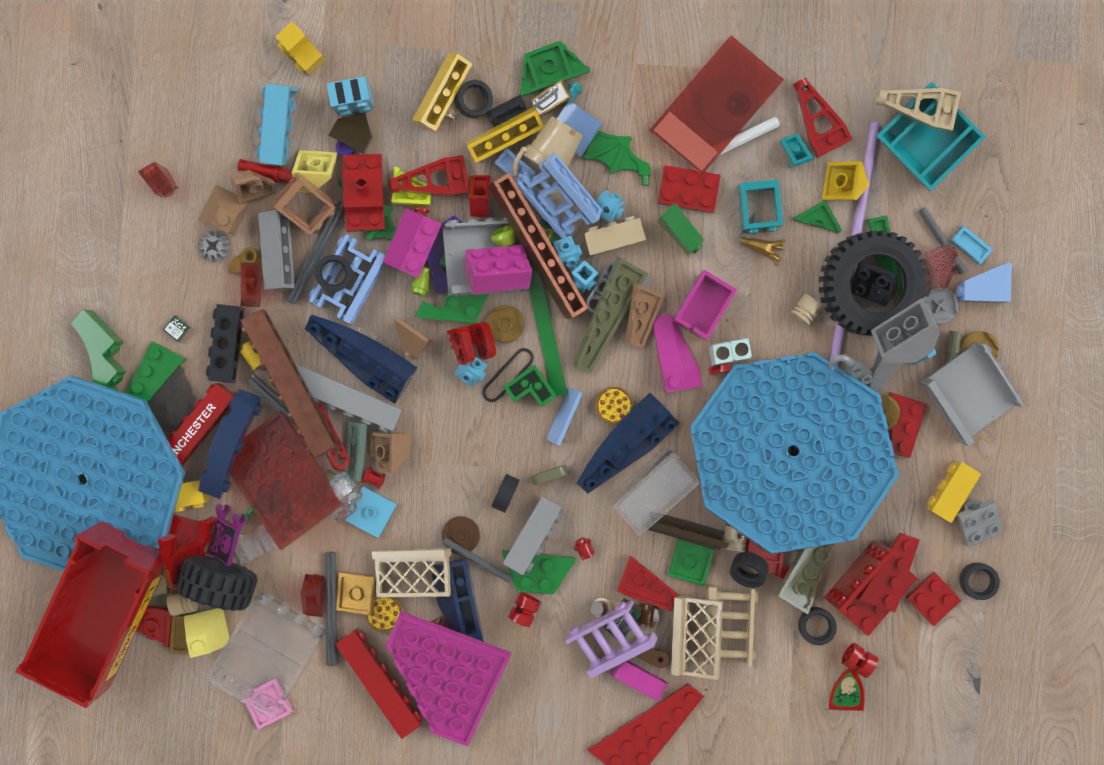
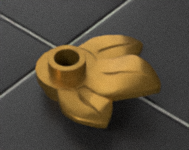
(234, 266)

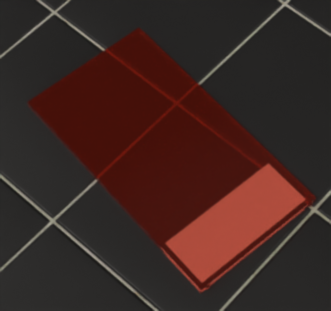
(716, 105)

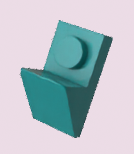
(795, 150)

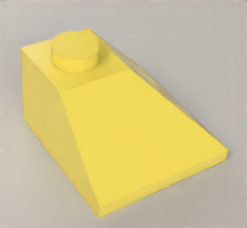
(315, 167)
(206, 631)

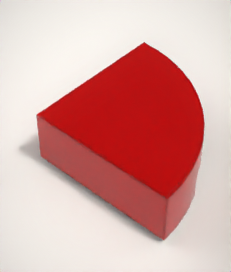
(719, 369)

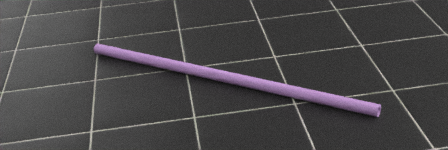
(858, 222)

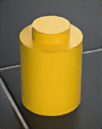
(250, 356)

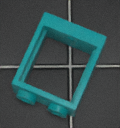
(759, 186)

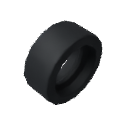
(487, 94)
(335, 258)
(505, 493)
(749, 579)
(993, 585)
(826, 638)

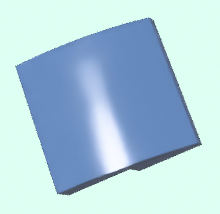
(581, 122)

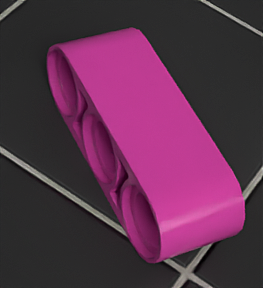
(640, 679)

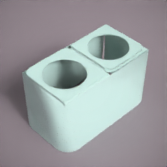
(713, 347)

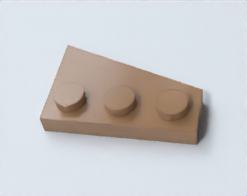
(643, 311)

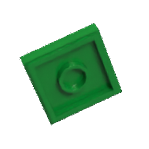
(690, 562)

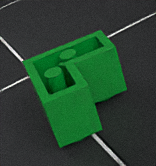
(532, 382)

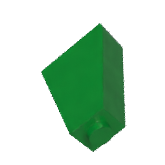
(681, 229)

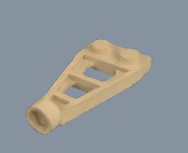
(945, 110)

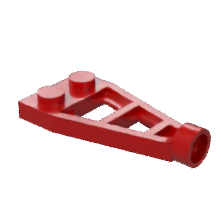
(830, 140)
(455, 173)

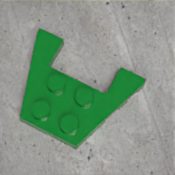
(454, 308)

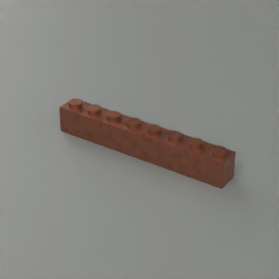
(537, 246)
(289, 383)

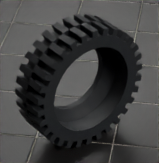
(840, 268)

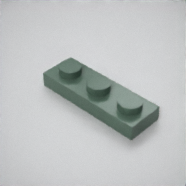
(355, 449)

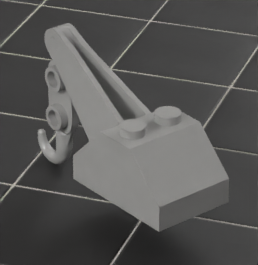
(899, 340)

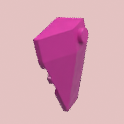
(676, 361)

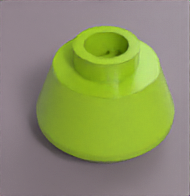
(504, 236)

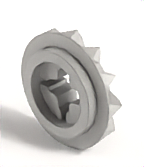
(222, 246)

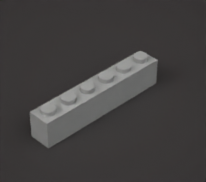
(351, 400)

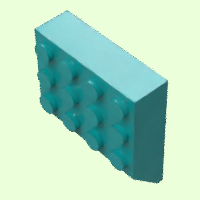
(929, 151)

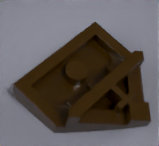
(353, 132)

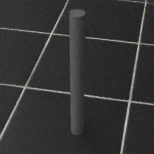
(939, 235)
(477, 560)

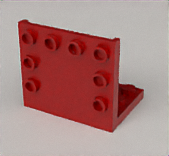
(854, 581)

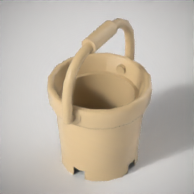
(552, 138)

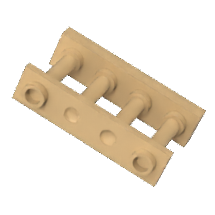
(752, 598)

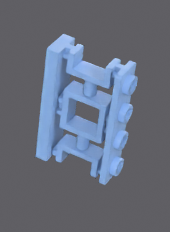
(570, 189)
(363, 287)

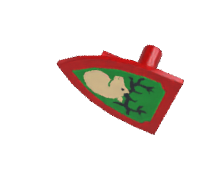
(847, 693)

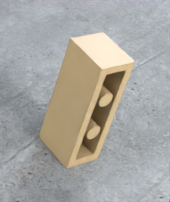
(614, 236)

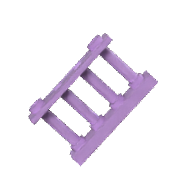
(612, 658)

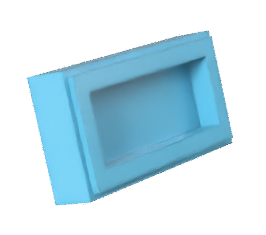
(971, 245)

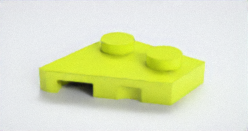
(410, 199)

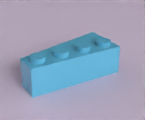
(276, 123)

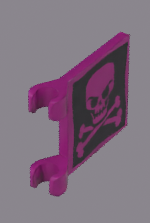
(225, 535)

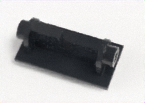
(506, 110)

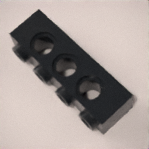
(231, 353)

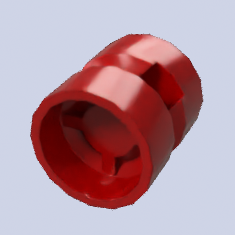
(525, 608)
(861, 661)

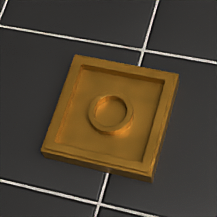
(356, 593)

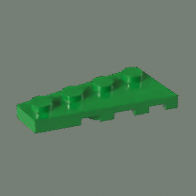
(154, 371)

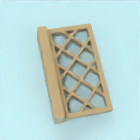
(407, 556)
(681, 633)

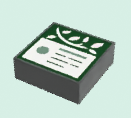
(176, 328)

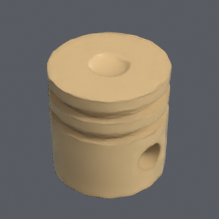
(806, 309)
(735, 539)
(180, 605)

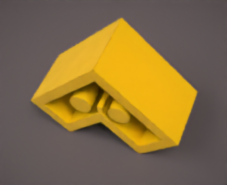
(296, 45)

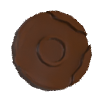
(462, 532)

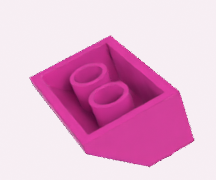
(412, 243)

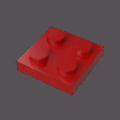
(933, 599)

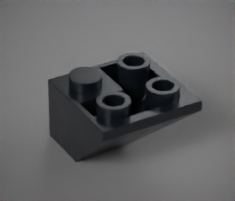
(874, 283)

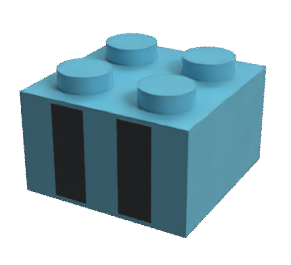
(350, 96)

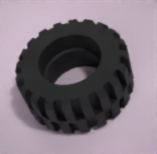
(216, 584)

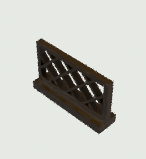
(690, 531)

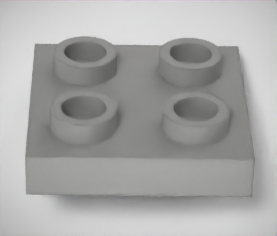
(979, 521)

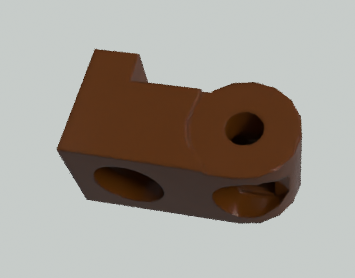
(655, 657)

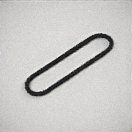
(498, 373)

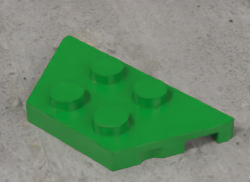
(548, 66)
(545, 574)

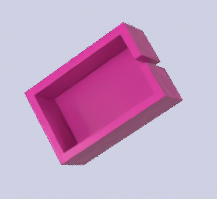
(497, 269)
(704, 305)

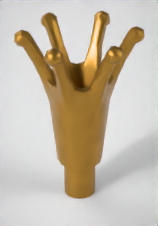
(764, 247)

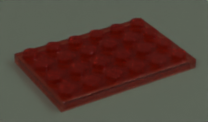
(283, 481)

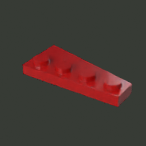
(888, 583)

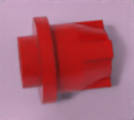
(584, 548)

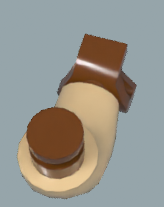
(648, 616)

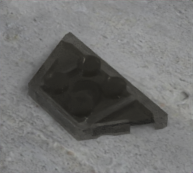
(173, 401)

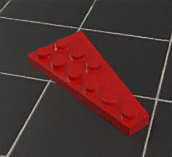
(649, 732)

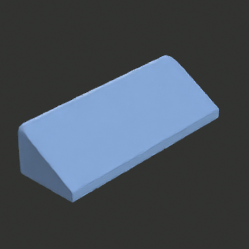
(564, 416)

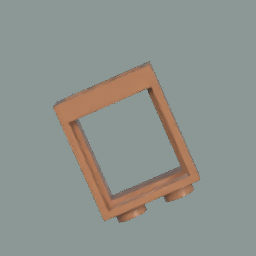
(287, 194)

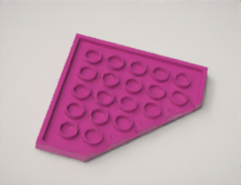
(446, 674)

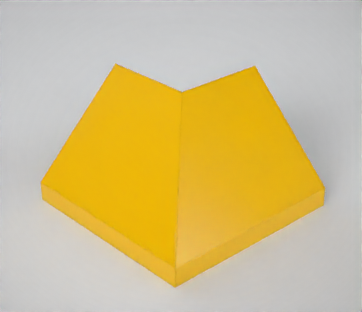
(844, 180)

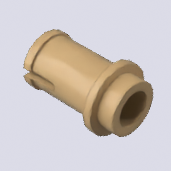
(451, 112)

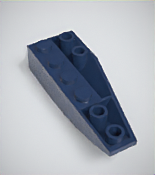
(364, 357)
(629, 441)
(461, 607)

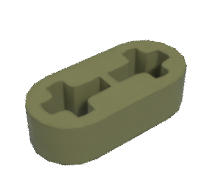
(549, 474)

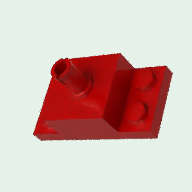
(363, 192)

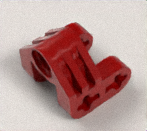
(464, 337)

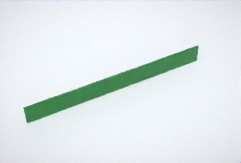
(546, 332)

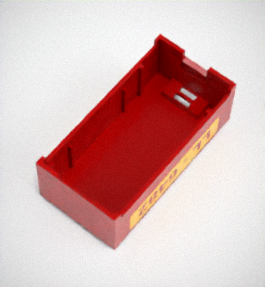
(93, 614)

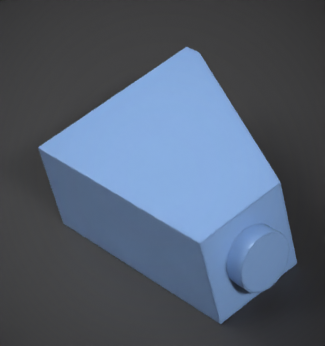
(987, 286)

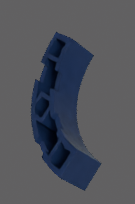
(228, 443)

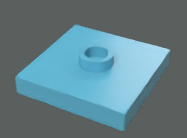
(372, 512)

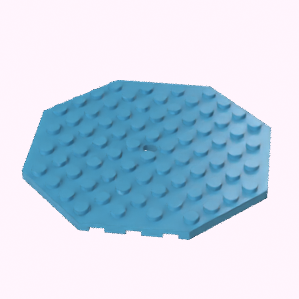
(89, 432)
(801, 499)

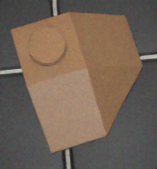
(251, 186)
(389, 449)

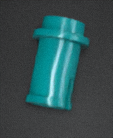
(574, 90)

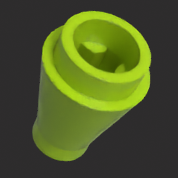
(421, 285)

